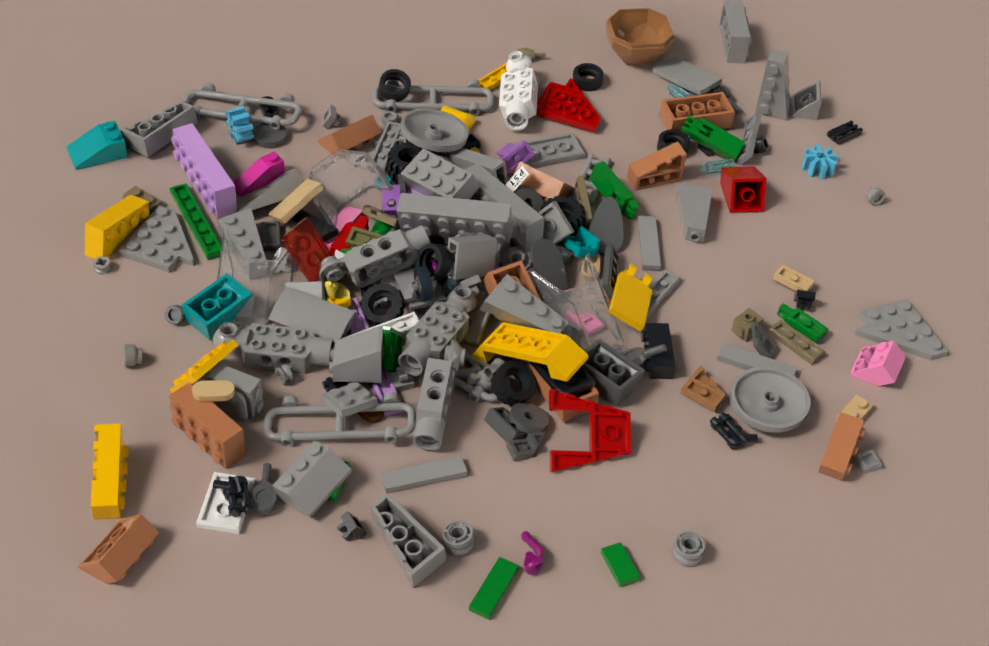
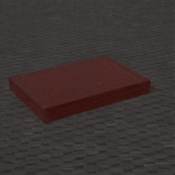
(306, 248)

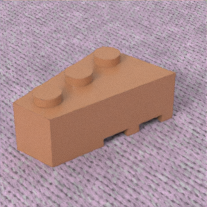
(658, 168)
(842, 446)

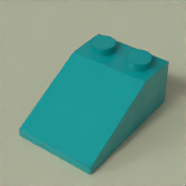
(98, 146)
(216, 305)

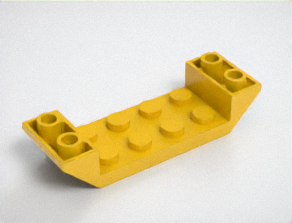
(534, 345)

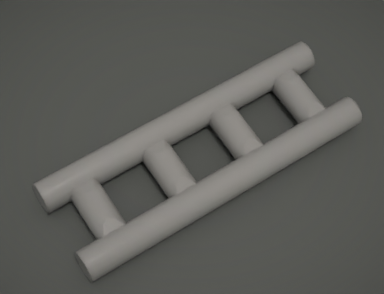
(587, 172)

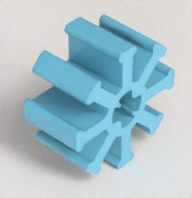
(239, 124)
(820, 161)

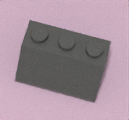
(612, 371)

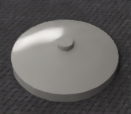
(434, 130)
(770, 399)

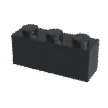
(663, 364)

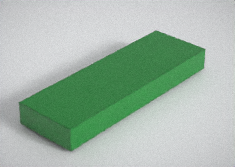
(493, 587)

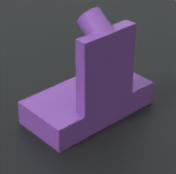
(513, 154)

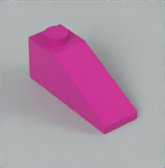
(260, 174)

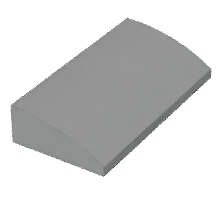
(312, 313)

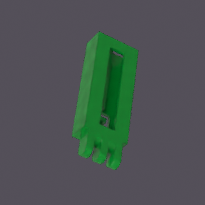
(719, 140)
(610, 185)

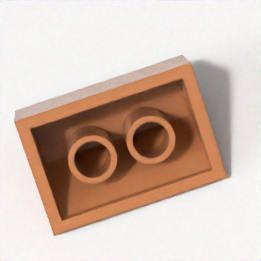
(351, 135)
(544, 183)
(120, 549)

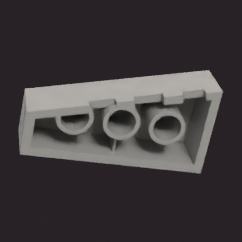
(242, 234)

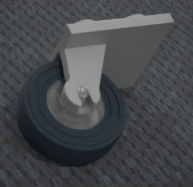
(417, 284)

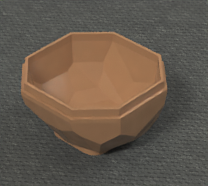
(639, 35)

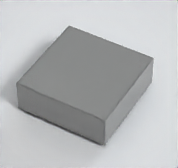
(868, 461)

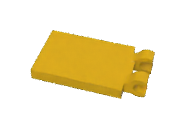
(631, 298)

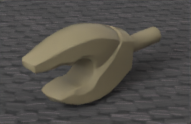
(530, 53)

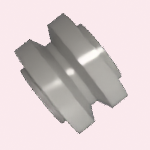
(458, 537)
(688, 548)

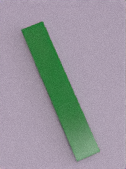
(196, 221)

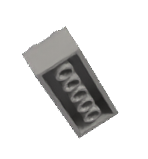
(455, 216)
(527, 222)

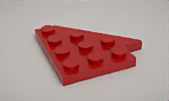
(568, 106)

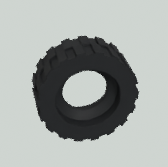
(373, 294)
(524, 376)

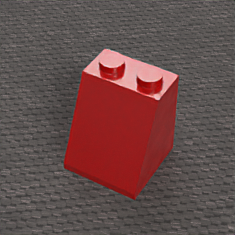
(743, 188)

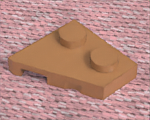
(703, 390)

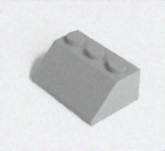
(311, 479)

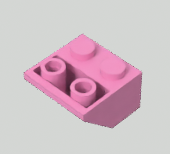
(879, 363)

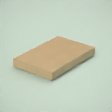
(296, 201)

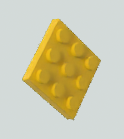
(205, 363)

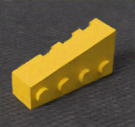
(114, 226)
(109, 472)

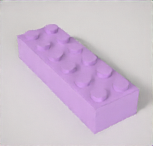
(204, 171)

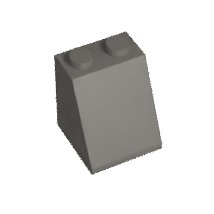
(358, 357)

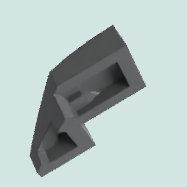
(525, 448)

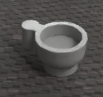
(132, 355)
(482, 378)

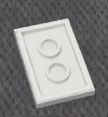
(214, 511)

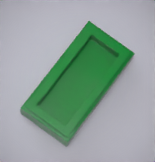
(620, 564)

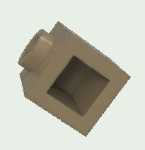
(742, 324)

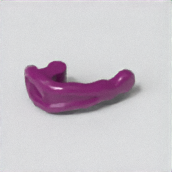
(532, 562)

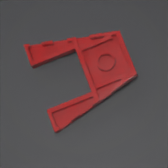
(607, 431)

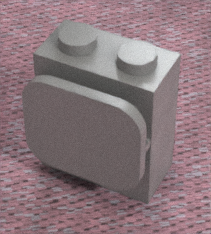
(471, 255)
(248, 393)

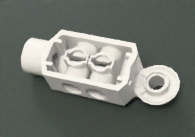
(518, 91)

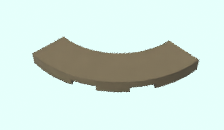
(379, 215)

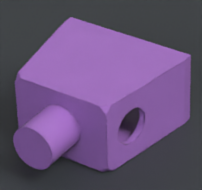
(388, 195)

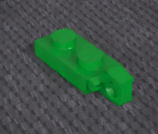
(802, 322)

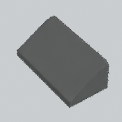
(499, 421)

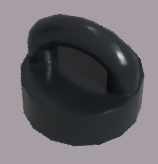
(762, 145)

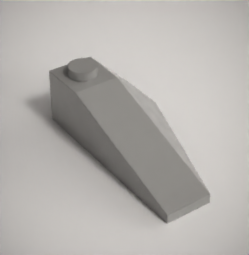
(277, 190)

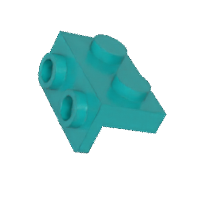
(582, 243)

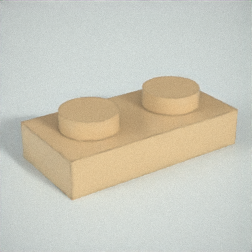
(793, 279)
(857, 407)

